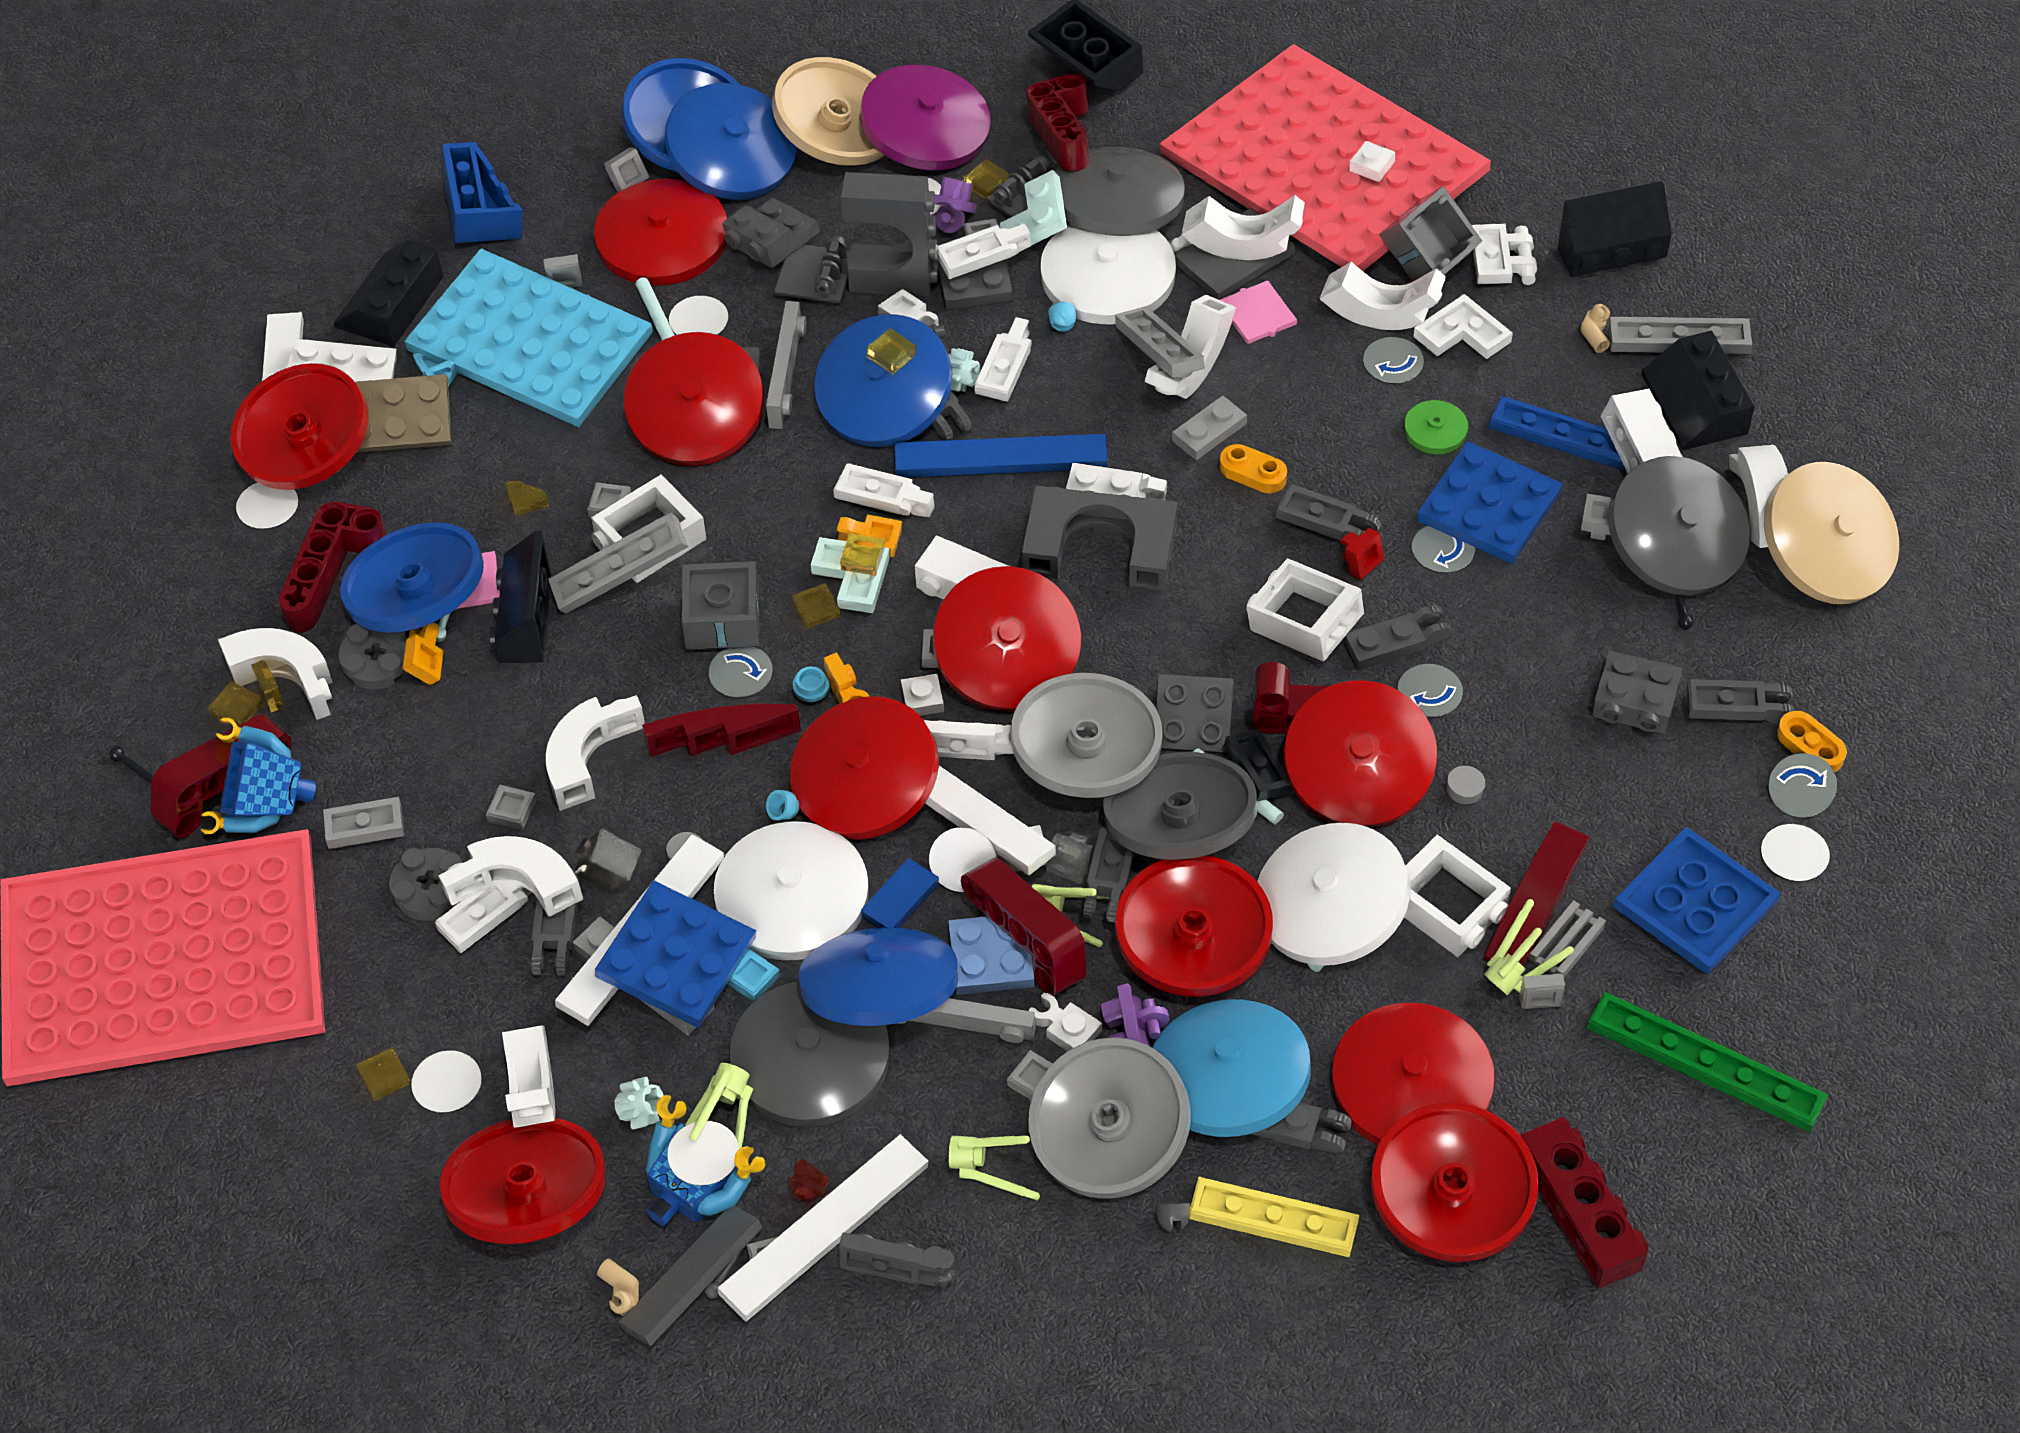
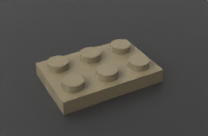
(406, 413)

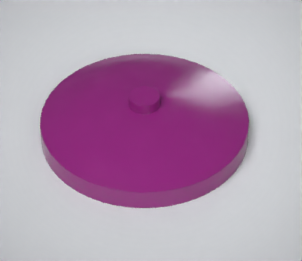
(925, 117)

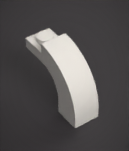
(1242, 236)
(1379, 304)
(1205, 331)
(1760, 471)
(286, 656)
(578, 737)
(514, 862)
(530, 1076)

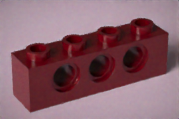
(1604, 1258)

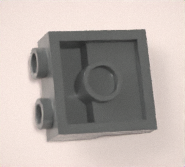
(769, 231)
(1637, 692)

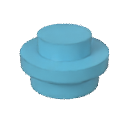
(811, 684)

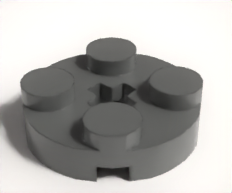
(357, 662)
(407, 881)

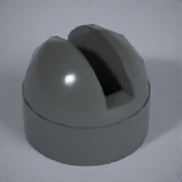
(1173, 1212)

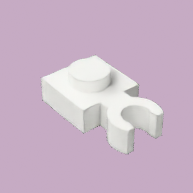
(906, 304)
(1067, 1026)

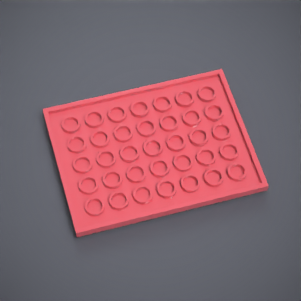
(1295, 135)
(159, 957)

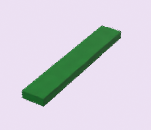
(1707, 1061)

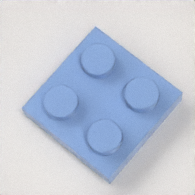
(988, 957)

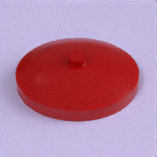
(660, 232)
(694, 399)
(299, 426)
(1004, 636)
(1360, 754)
(864, 767)
(1194, 925)
(1405, 1061)
(522, 1181)
(1454, 1182)

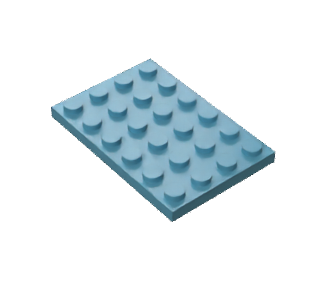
(529, 337)

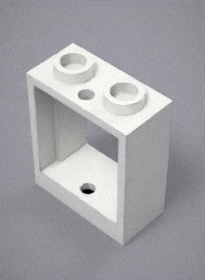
(653, 494)
(1343, 610)
(1436, 924)

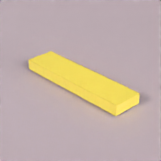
(1274, 1217)

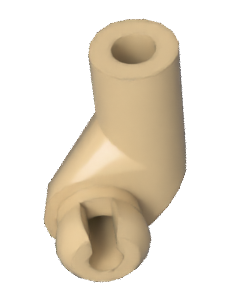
(1593, 326)
(624, 1286)

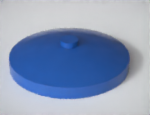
(653, 96)
(728, 142)
(871, 403)
(412, 577)
(878, 976)

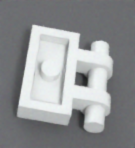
(1493, 256)

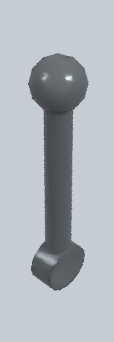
(712, 1289)

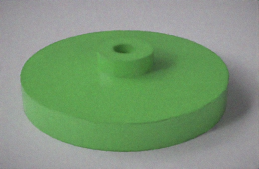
(1436, 427)

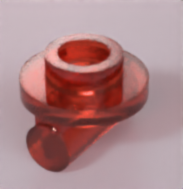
(807, 1181)

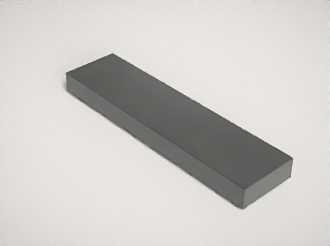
(690, 1275)

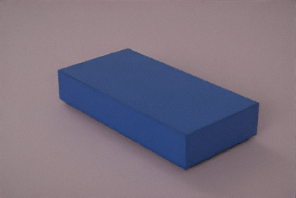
(900, 896)

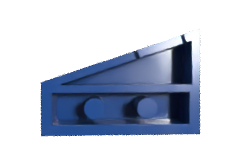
(476, 198)

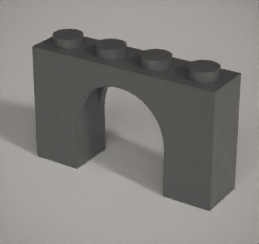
(903, 204)
(1062, 512)

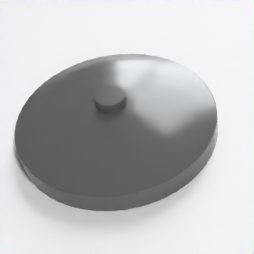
(1122, 192)
(1678, 525)
(1183, 807)
(806, 1065)

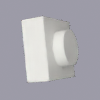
(1372, 161)
(923, 694)

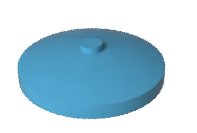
(1239, 1065)

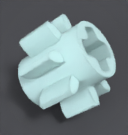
(964, 369)
(638, 1102)

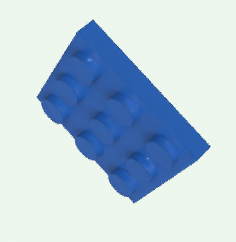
(1490, 502)
(1697, 900)
(675, 953)

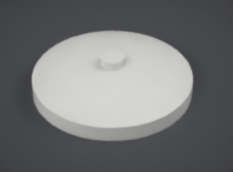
(1107, 272)
(792, 887)
(1335, 893)

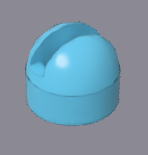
(1062, 316)
(779, 801)

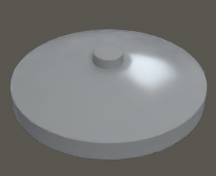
(1086, 735)
(1109, 1118)

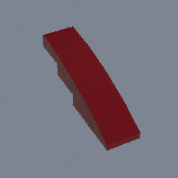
(735, 726)
(1544, 884)

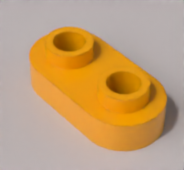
(1250, 466)
(1814, 738)

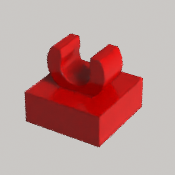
(1362, 552)

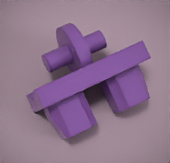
(953, 199)
(1137, 1021)

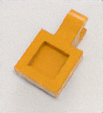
(874, 527)
(422, 656)
(842, 679)

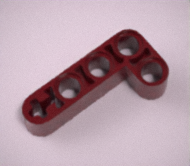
(1053, 114)
(332, 533)
(1277, 700)
(196, 776)
(1031, 922)

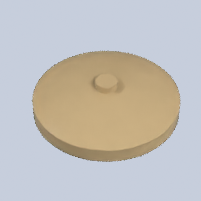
(820, 110)
(1831, 533)

